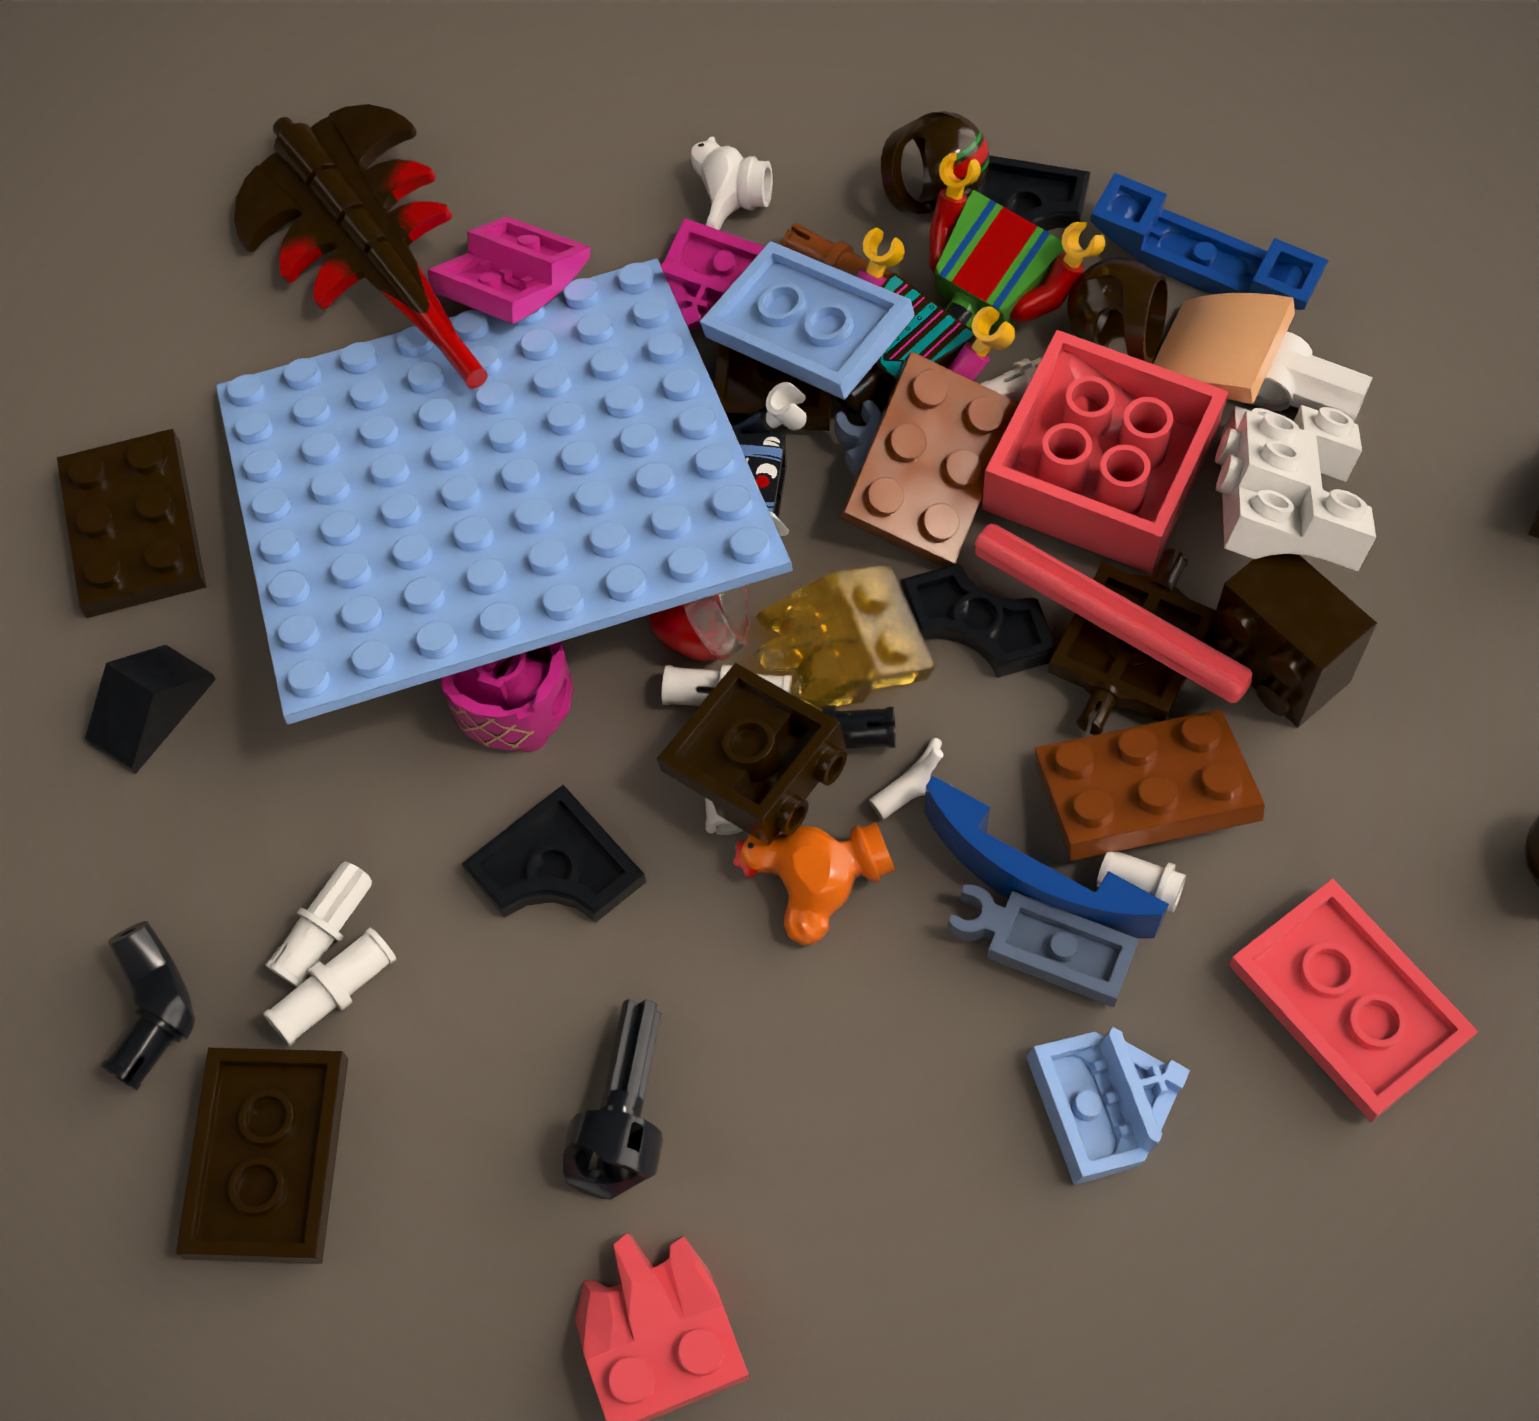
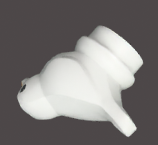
(731, 180)

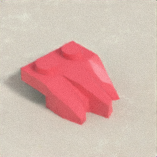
(656, 1334)

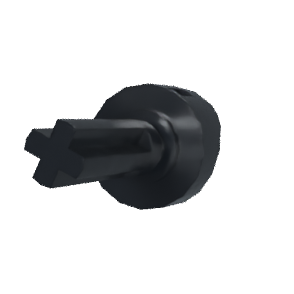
(620, 1137)

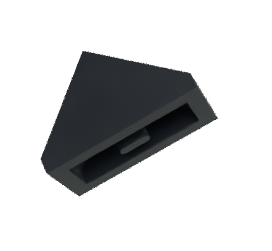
(143, 703)

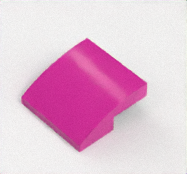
(509, 269)

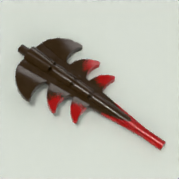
(346, 208)

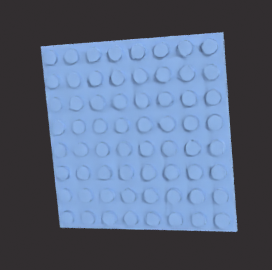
(462, 525)

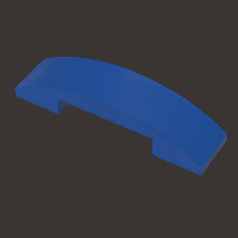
(1200, 255)
(963, 829)

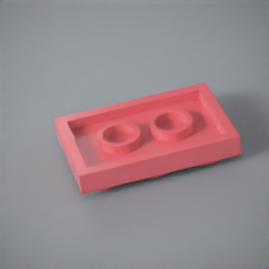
(1352, 999)

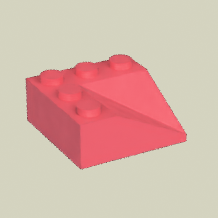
(1103, 451)

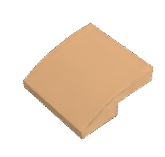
(1227, 340)

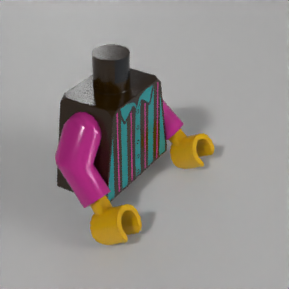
(930, 333)

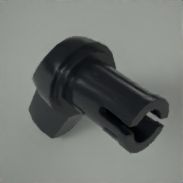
(161, 1001)

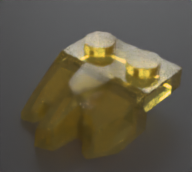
(845, 637)

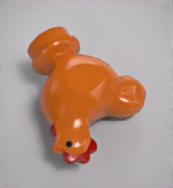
(816, 872)

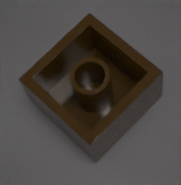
(1291, 633)

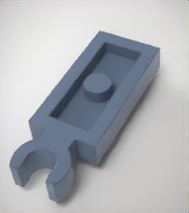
(1049, 943)

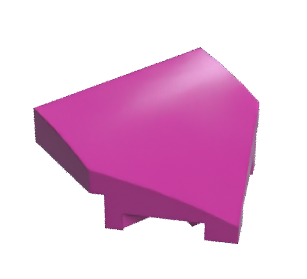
(704, 266)

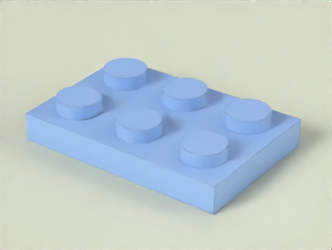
(808, 319)

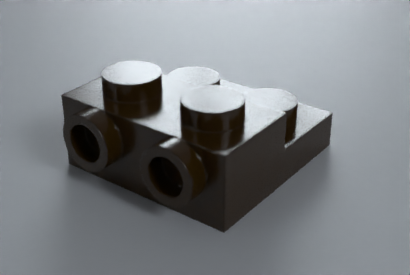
(756, 753)

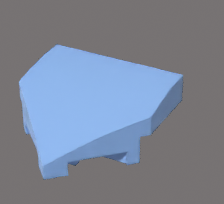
(1104, 1100)

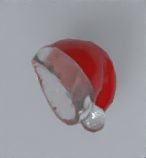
(706, 627)

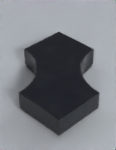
(1002, 630)

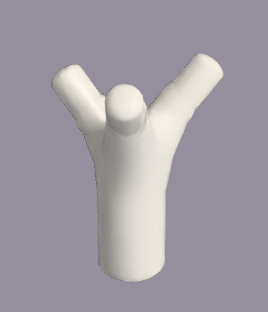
(910, 784)

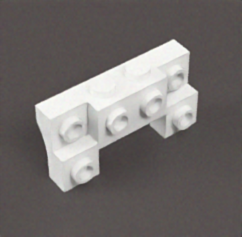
(1276, 489)

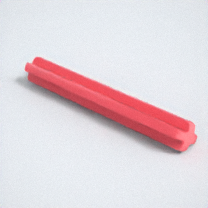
(1114, 613)

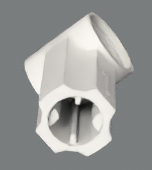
(1306, 380)

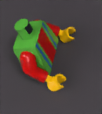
(998, 258)

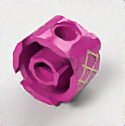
(512, 699)

